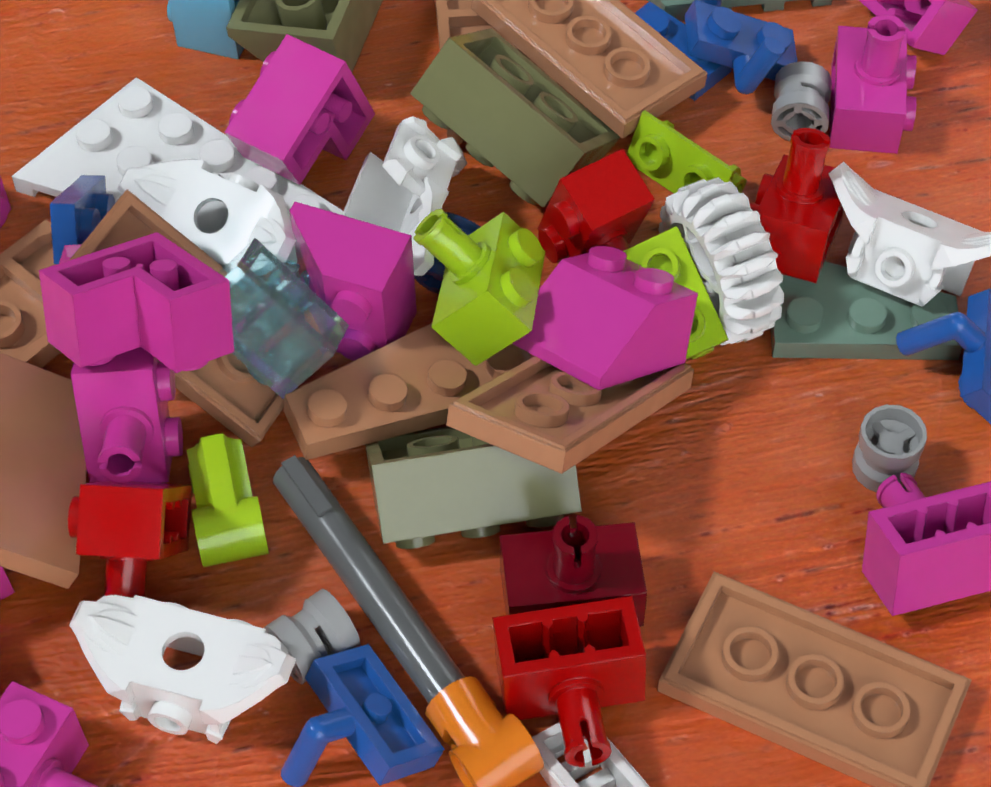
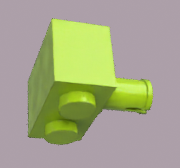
(486, 283)

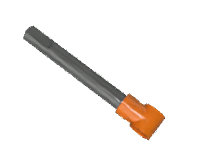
(483, 743)

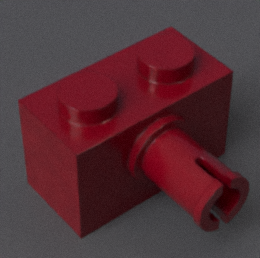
(572, 566)

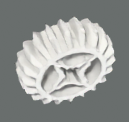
(729, 255)

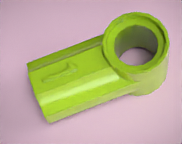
(227, 514)

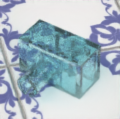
(277, 320)

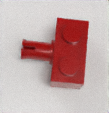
(801, 206)
(595, 208)
(130, 527)
(572, 666)

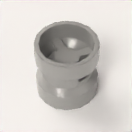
(801, 98)
(888, 445)
(315, 632)

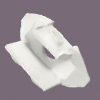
(407, 183)
(184, 186)
(904, 245)
(126, 650)

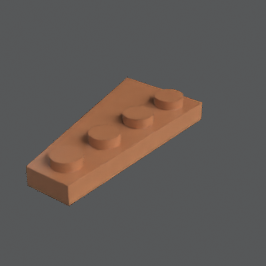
(389, 393)

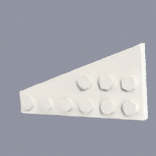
(148, 128)

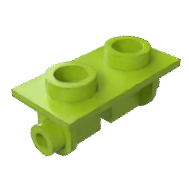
(675, 159)
(670, 254)

